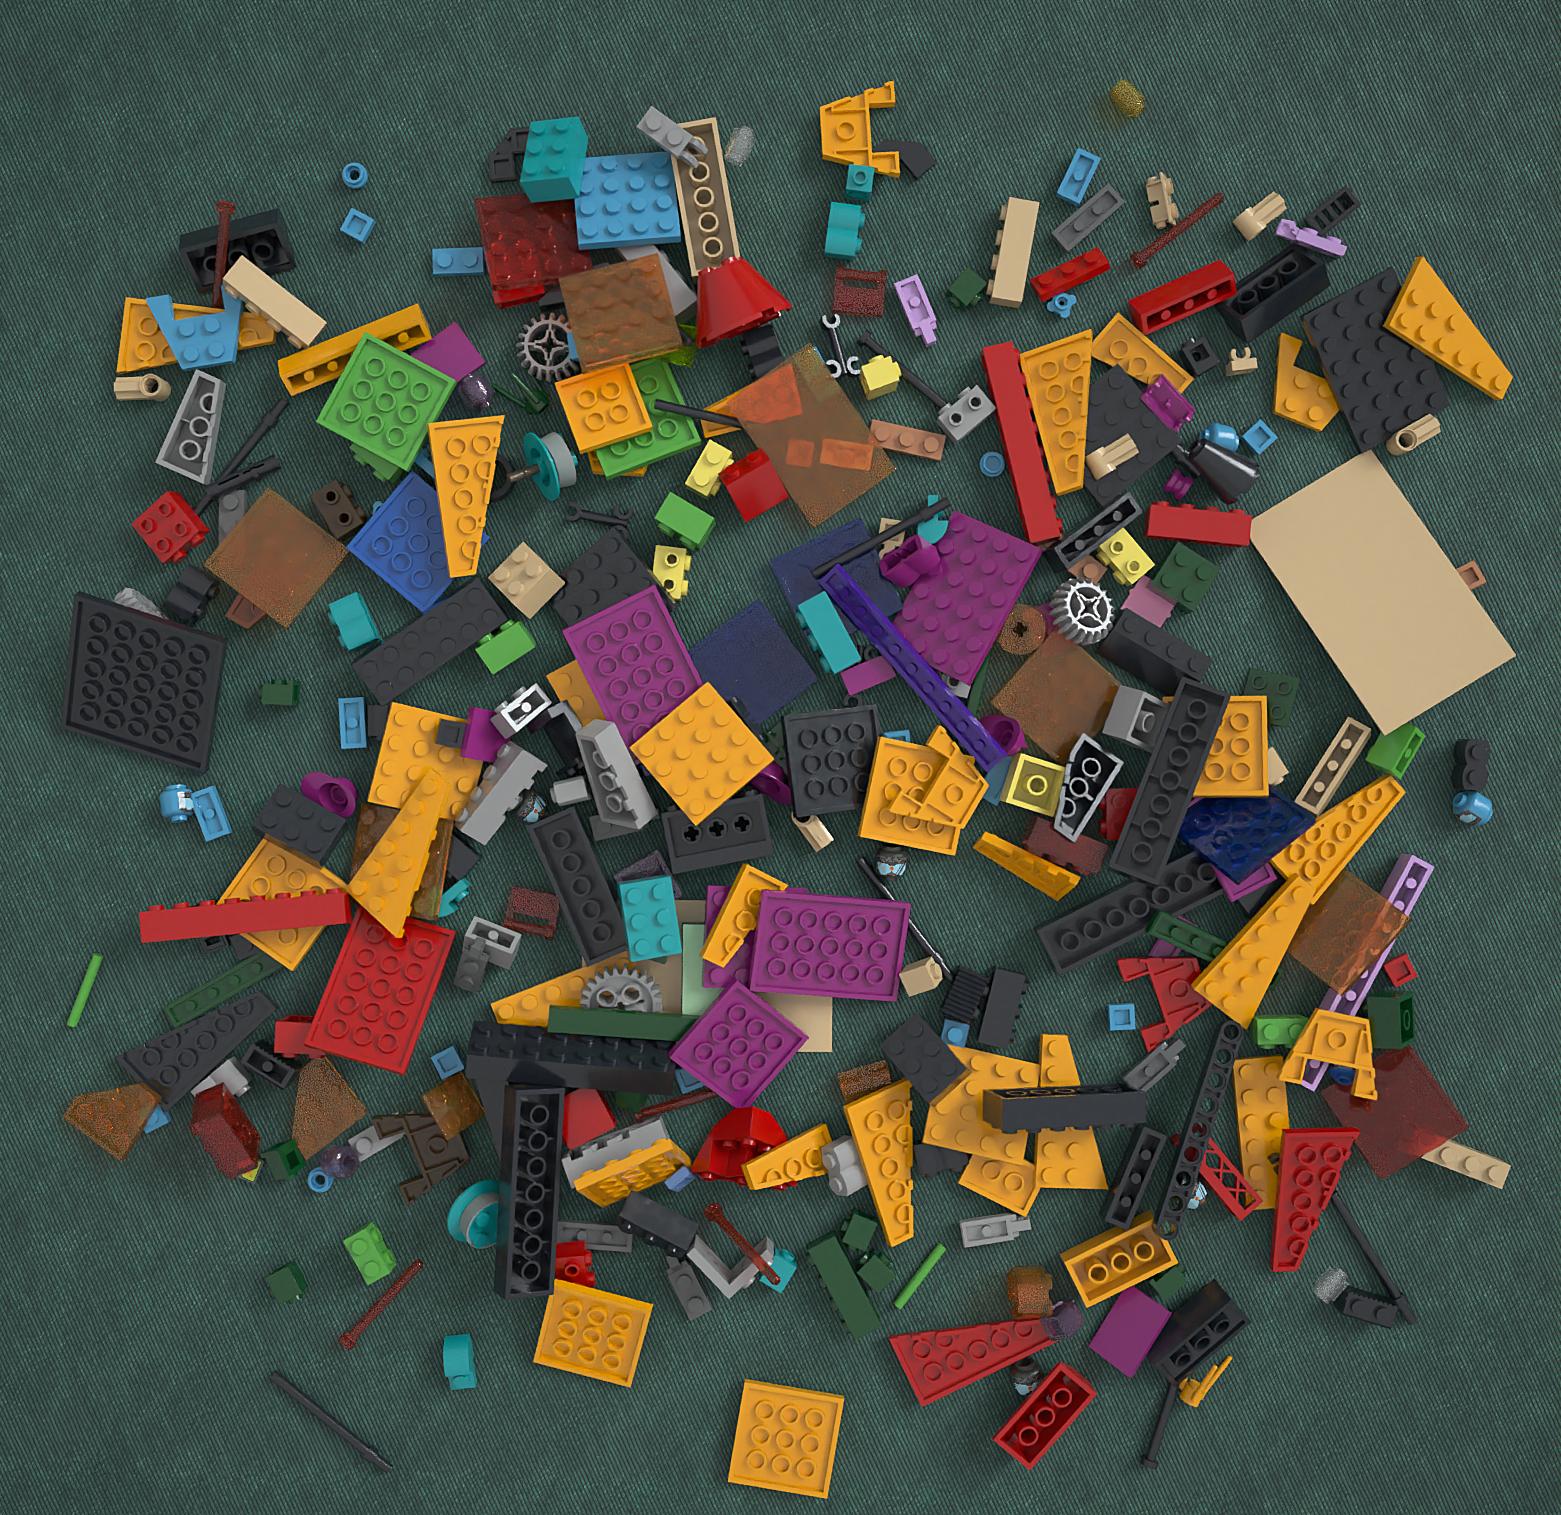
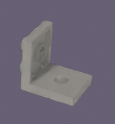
(725, 1279)

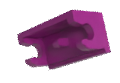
(1167, 403)

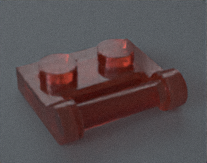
(856, 299)
(533, 904)

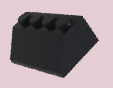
(257, 237)
(1273, 292)
(1151, 653)
(1196, 1332)

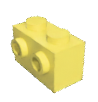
(879, 376)
(704, 476)
(1124, 558)
(670, 569)

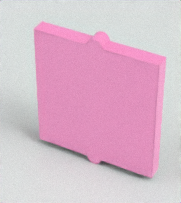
(1147, 603)

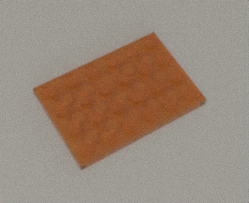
(811, 435)

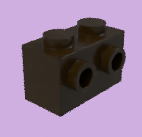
(339, 510)

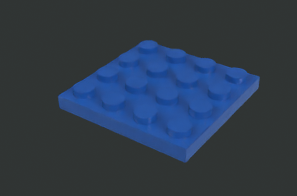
(407, 543)

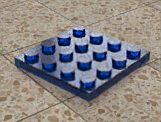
(800, 583)
(753, 662)
(1243, 832)

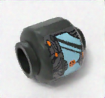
(530, 807)
(891, 861)
(1199, 1193)
(1025, 1376)

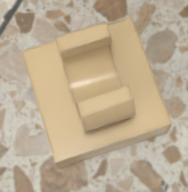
(1240, 365)

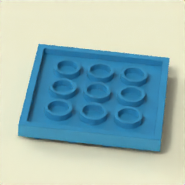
(627, 201)

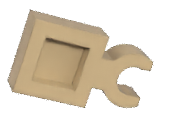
(891, 543)

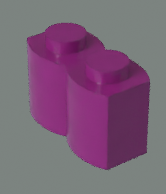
(909, 561)

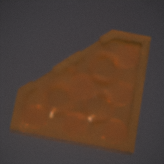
(322, 1107)
(114, 1116)

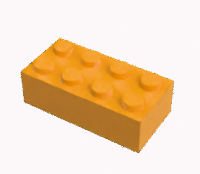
(1117, 1259)

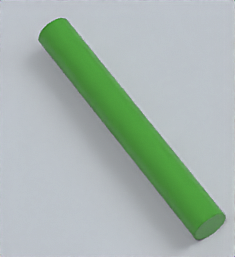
(84, 990)
(919, 1275)

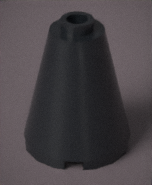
(1223, 469)

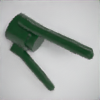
(536, 401)

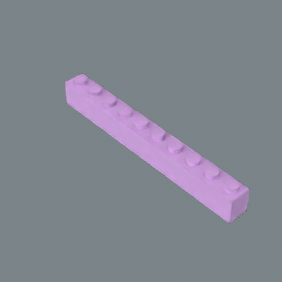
(1402, 891)

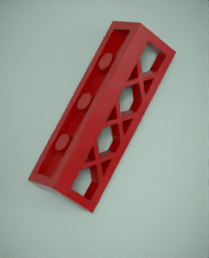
(1215, 1182)

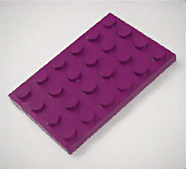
(967, 597)
(634, 663)
(828, 945)

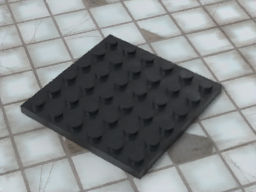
(142, 682)

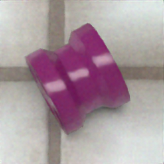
(1177, 484)

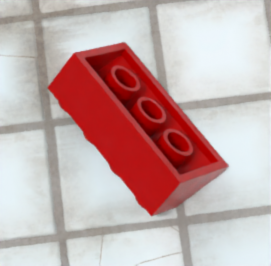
(1045, 1414)

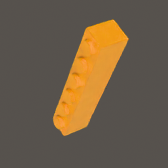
(330, 357)

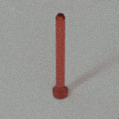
(225, 209)
(1139, 258)
(674, 1104)
(714, 1213)
(348, 1340)

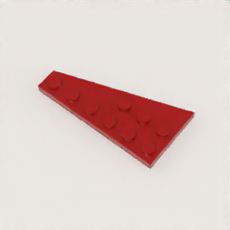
(1305, 1183)
(957, 1356)

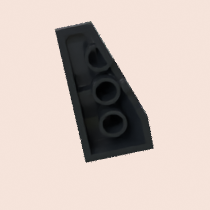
(1084, 783)

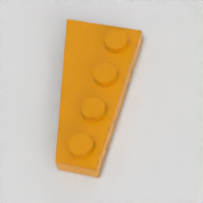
(737, 914)
(789, 1161)

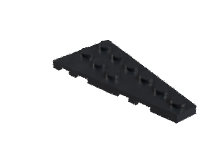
(189, 1053)

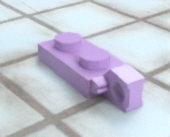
(1308, 238)
(917, 308)

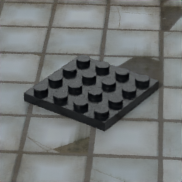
(1113, 413)
(604, 577)
(830, 758)

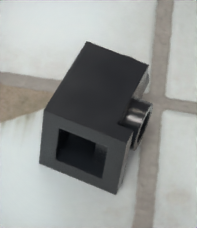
(1206, 356)

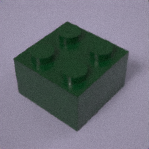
(1182, 578)
(1391, 1018)

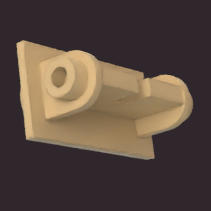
(1160, 191)

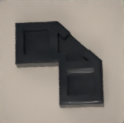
(911, 155)
(503, 157)

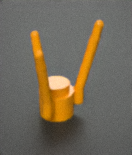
(1194, 1391)

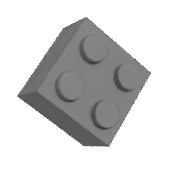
(1136, 718)

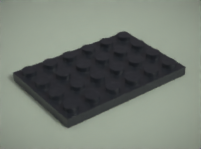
(1369, 369)

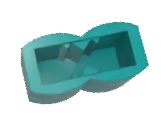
(843, 231)
(353, 622)

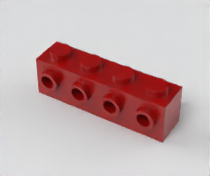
(1182, 297)
(1197, 525)

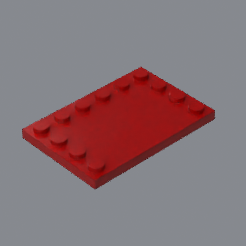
(380, 992)

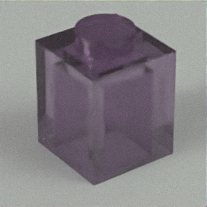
(1064, 1320)

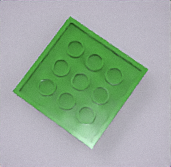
(386, 401)
(670, 431)

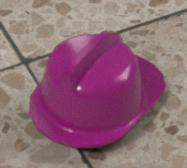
(1006, 732)
(772, 783)
(332, 793)

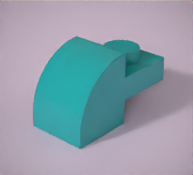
(934, 529)
(455, 893)
(458, 1361)

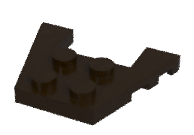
(434, 1154)

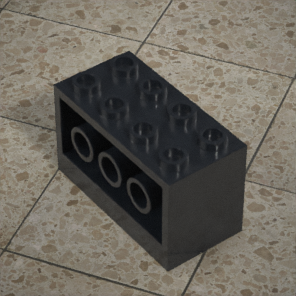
(714, 849)

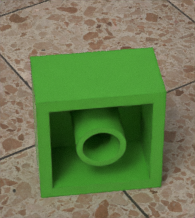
(685, 521)

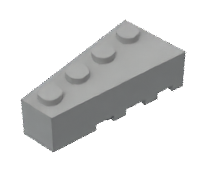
(682, 298)
(195, 429)
(613, 776)
(498, 792)
(612, 1146)

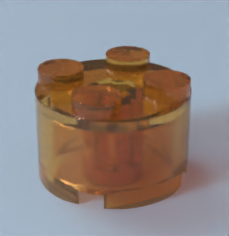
(1032, 639)
(1029, 1292)

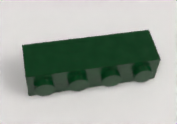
(844, 1285)

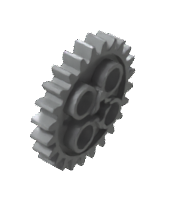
(617, 982)

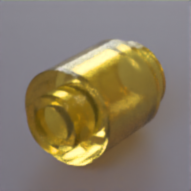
(1128, 98)

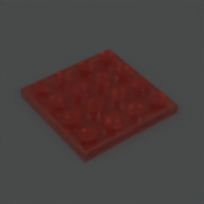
(529, 241)
(1405, 1120)

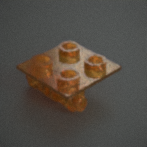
(863, 1080)
(453, 1105)

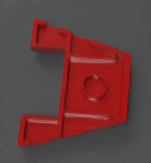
(1173, 990)

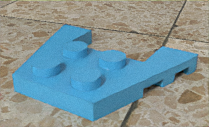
(201, 339)

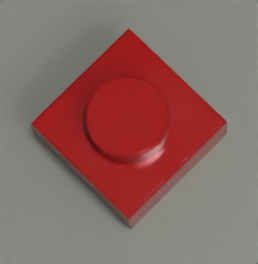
(1399, 970)

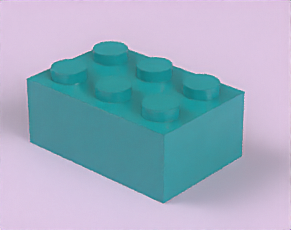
(554, 159)
(827, 634)
(649, 917)

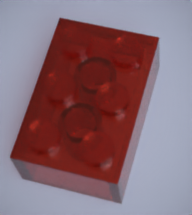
(1084, 855)
(225, 1131)

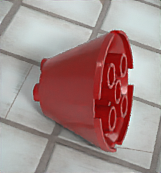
(734, 301)

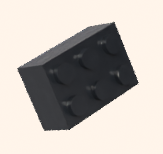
(300, 826)
(925, 1059)

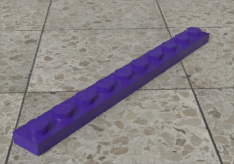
(913, 668)

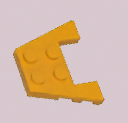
(848, 132)
(1298, 393)
(952, 793)
(1334, 1040)

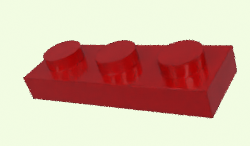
(1070, 274)

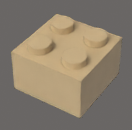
(526, 580)

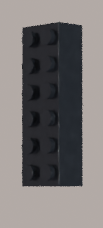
(429, 640)
(580, 884)
(1064, 1107)

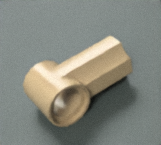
(1255, 219)
(141, 388)
(1413, 435)
(1106, 459)
(814, 832)

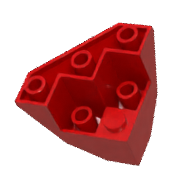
(735, 1141)

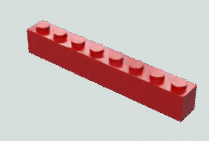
(1020, 443)
(245, 917)

